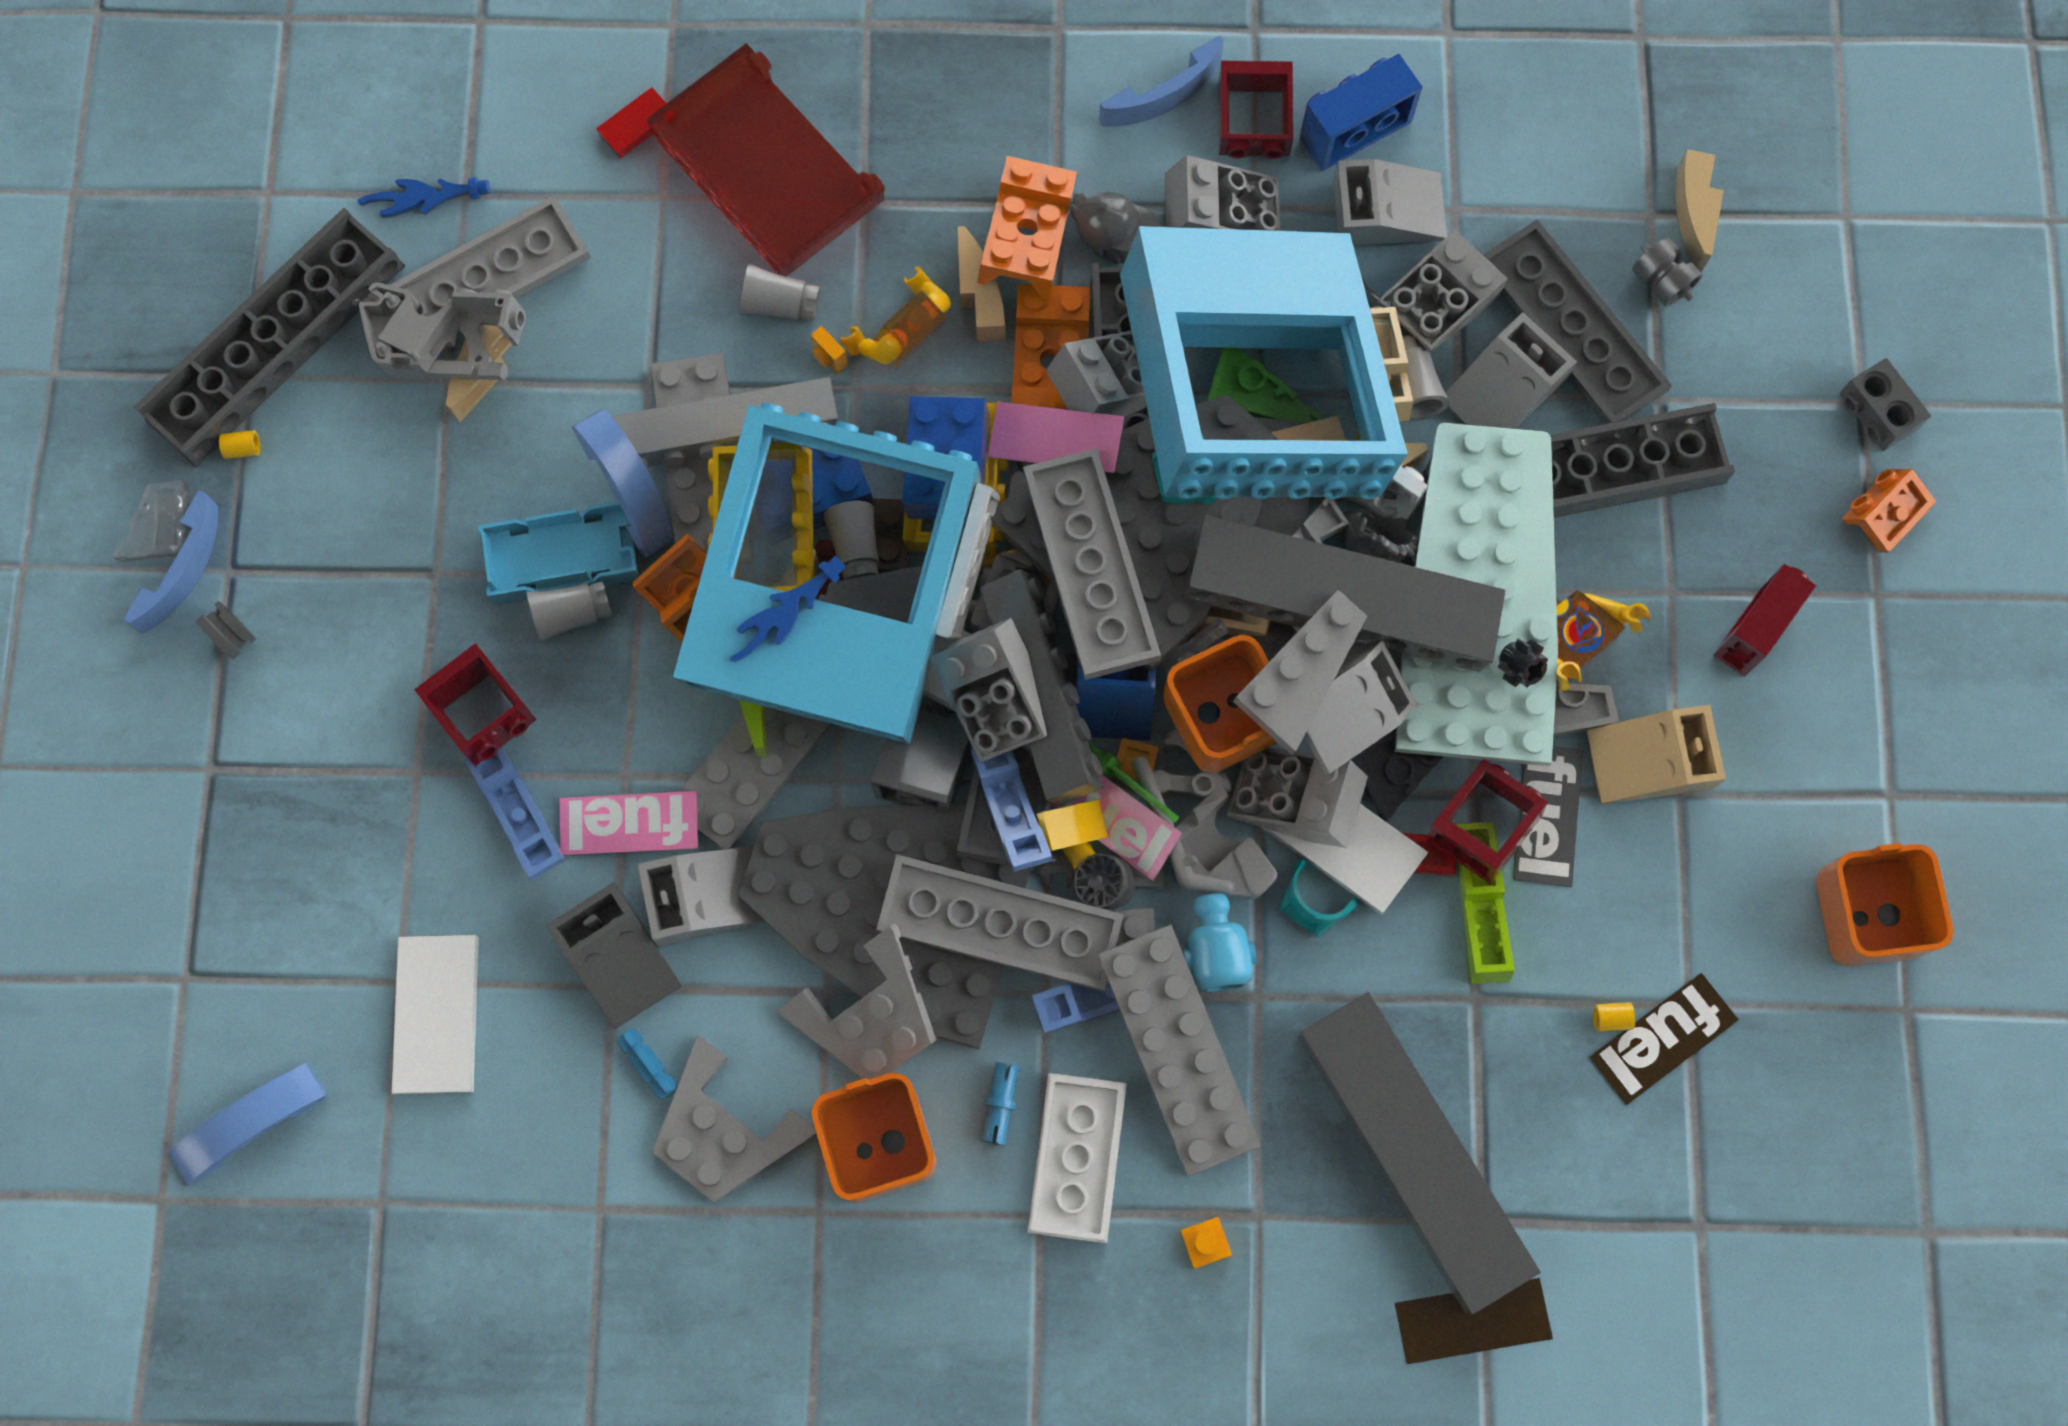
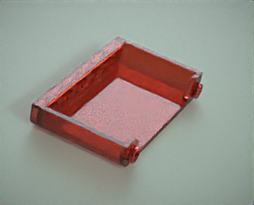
(763, 162)

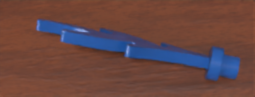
(420, 192)
(786, 614)

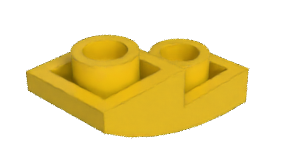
(1072, 825)

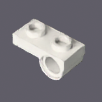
(1410, 490)

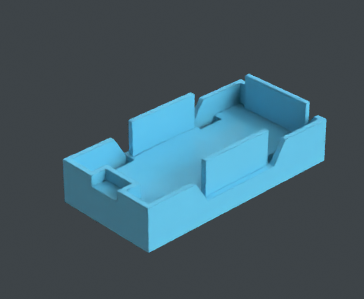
(558, 552)

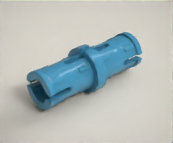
(1000, 1103)

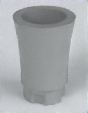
(777, 295)
(1424, 383)
(853, 537)
(567, 608)

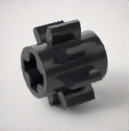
(1523, 663)

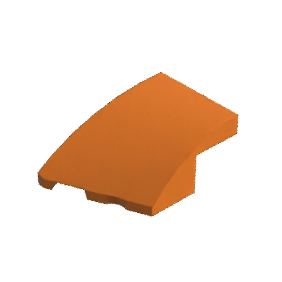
(673, 583)

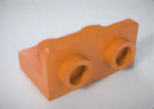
(1890, 507)

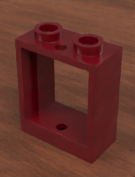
(1256, 77)
(1765, 619)
(468, 671)
(1469, 850)

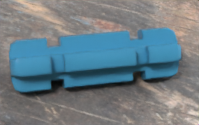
(647, 1063)

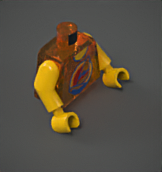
(907, 328)
(1587, 627)

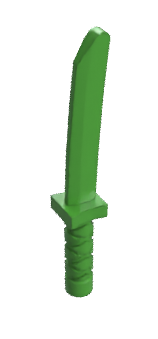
(1111, 766)

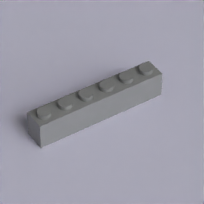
(693, 428)

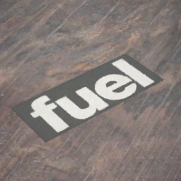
(1550, 847)

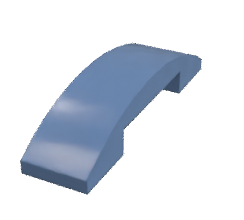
(1128, 108)
(629, 481)
(153, 608)
(1012, 811)
(517, 814)
(1072, 1005)
(245, 1121)

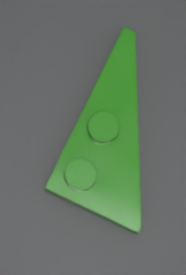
(1257, 390)

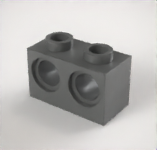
(1892, 400)

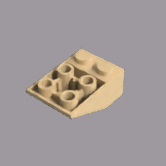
(1656, 755)

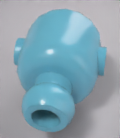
(1219, 949)

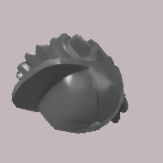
(1109, 223)
(1380, 536)

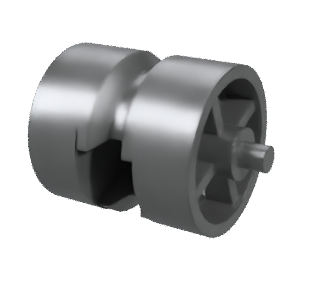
(1663, 267)

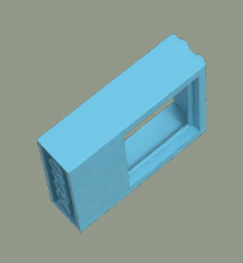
(1257, 294)
(836, 659)

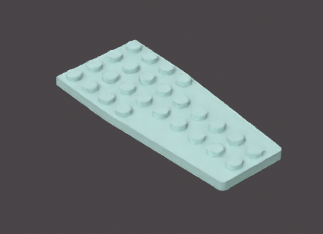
(1492, 525)

